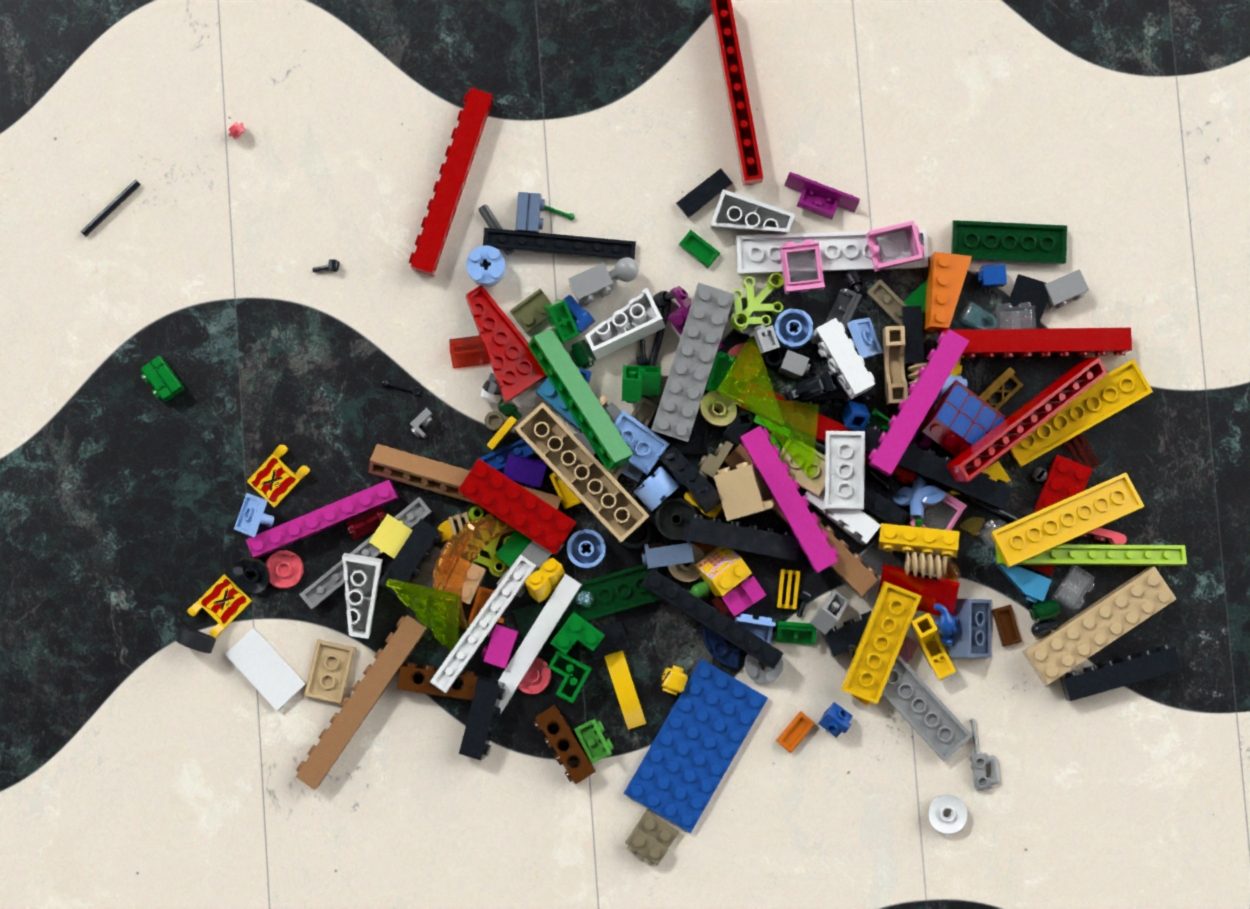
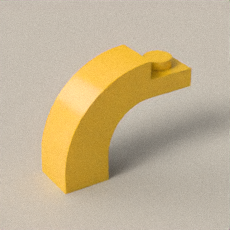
(931, 646)

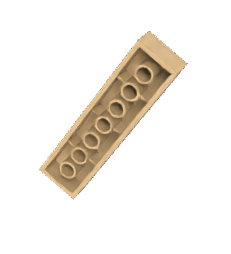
(581, 472)
(1099, 625)

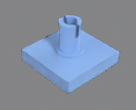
(865, 338)
(252, 515)

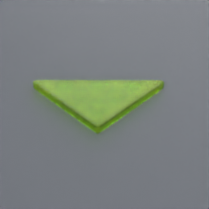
(750, 385)
(798, 432)
(433, 608)

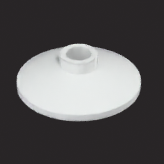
(957, 816)

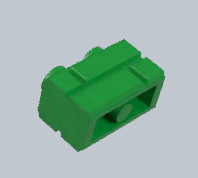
(162, 379)

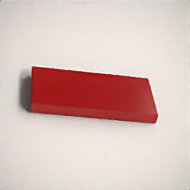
(932, 590)

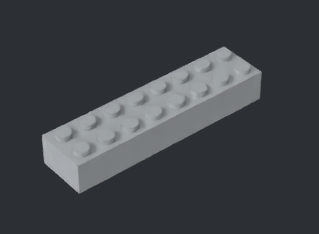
(693, 362)

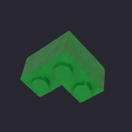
(640, 380)
(575, 629)
(574, 673)

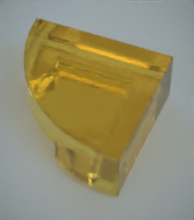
(972, 525)

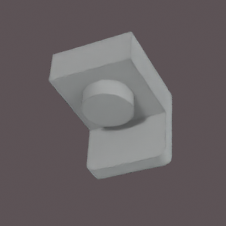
(765, 338)
(424, 419)

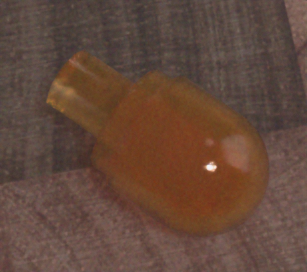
(952, 571)

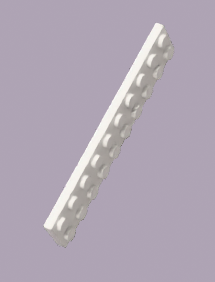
(837, 250)

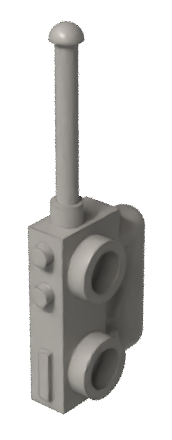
(979, 761)

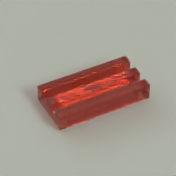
(1081, 451)

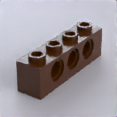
(407, 682)
(553, 715)

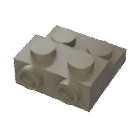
(710, 464)
(651, 838)

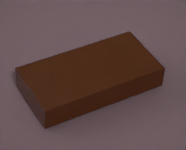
(1006, 625)

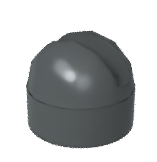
(1036, 472)

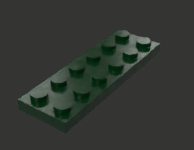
(1010, 241)
(612, 594)

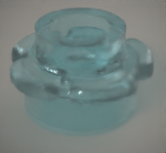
(584, 598)

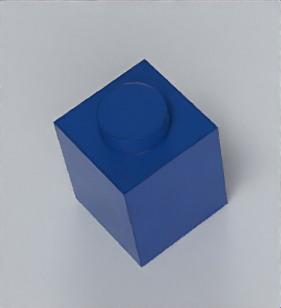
(992, 276)
(855, 416)

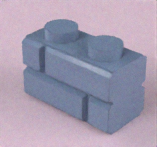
(528, 212)

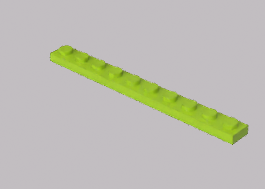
(1108, 555)

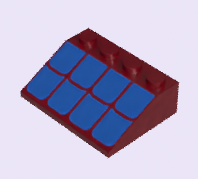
(960, 419)

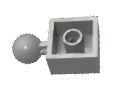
(599, 281)

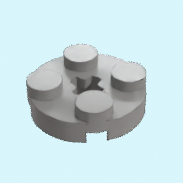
(762, 676)

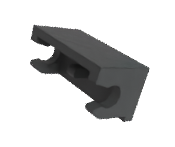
(844, 306)

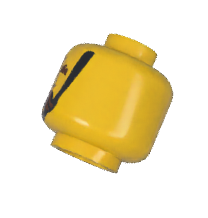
(673, 680)

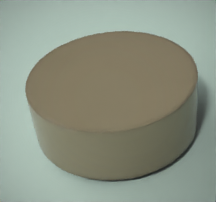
(494, 421)

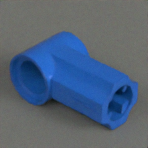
(580, 316)

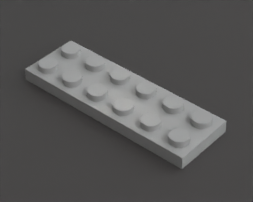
(924, 710)

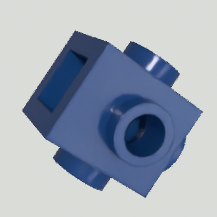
(835, 720)

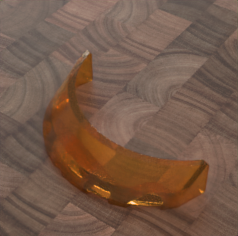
(460, 553)

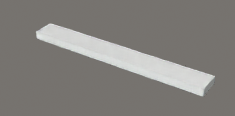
(483, 623)
(538, 636)

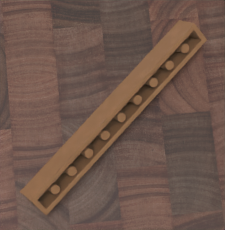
(429, 473)
(848, 566)
(361, 702)

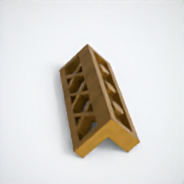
(999, 382)

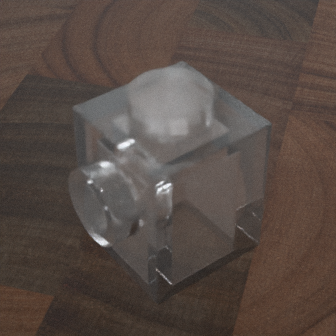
(990, 526)

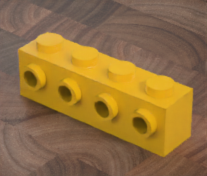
(919, 540)

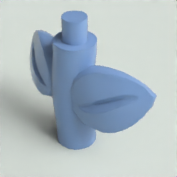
(917, 496)

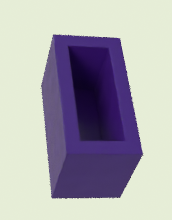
(524, 470)

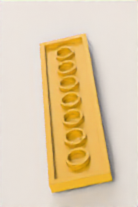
(1098, 402)
(1066, 520)

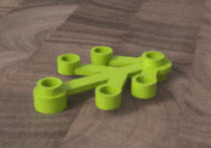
(754, 304)
(490, 548)

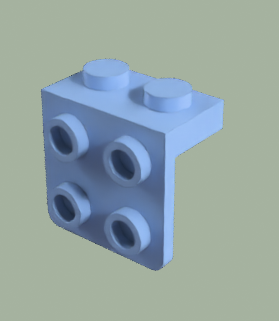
(762, 627)

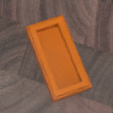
(795, 732)

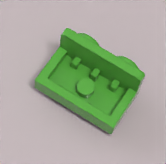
(593, 740)

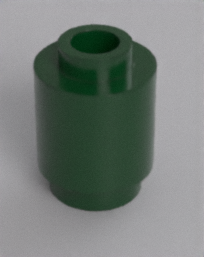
(583, 354)
(1044, 610)

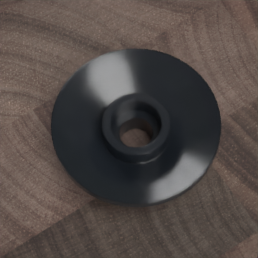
(246, 580)

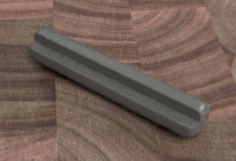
(491, 222)

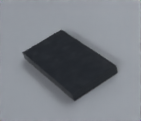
(698, 438)

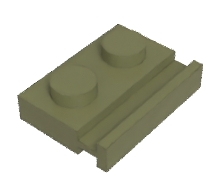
(531, 311)

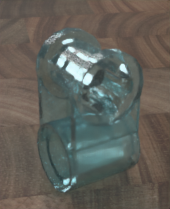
(975, 317)

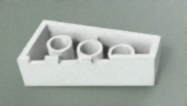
(748, 214)
(626, 326)
(843, 358)
(852, 521)
(361, 589)

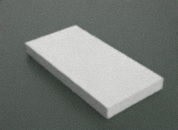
(844, 469)
(265, 669)

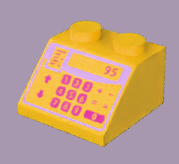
(722, 570)

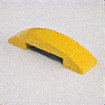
(625, 689)

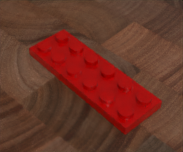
(1063, 481)
(516, 506)

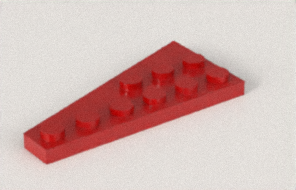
(504, 345)

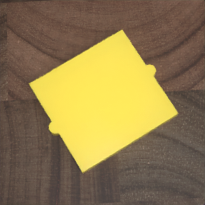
(390, 536)

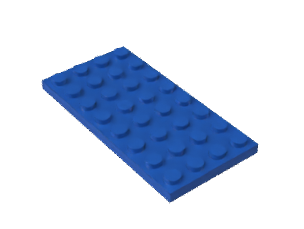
(695, 745)

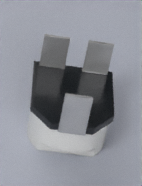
(491, 390)

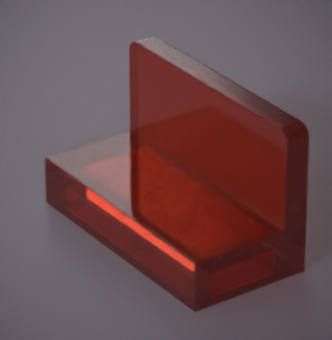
(467, 352)

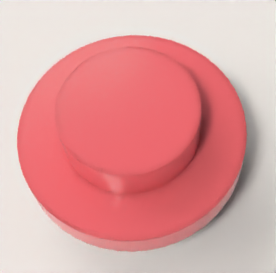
(236, 130)

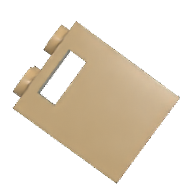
(740, 491)

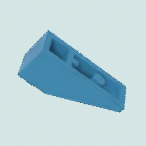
(1026, 582)

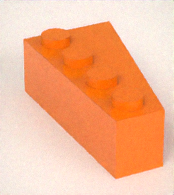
(944, 286)

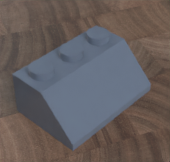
(973, 629)

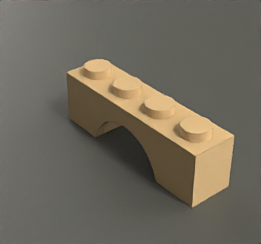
(893, 353)

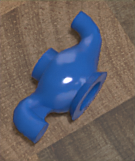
(946, 625)

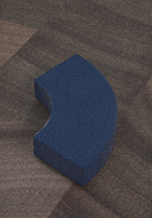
(720, 649)

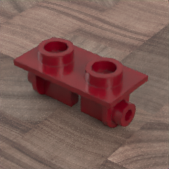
(366, 522)

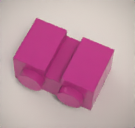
(743, 595)
(500, 646)

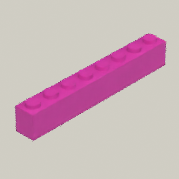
(918, 402)
(788, 499)
(322, 519)

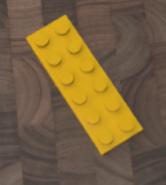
(880, 642)

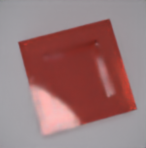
(720, 605)

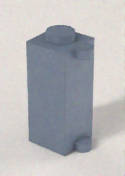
(668, 555)

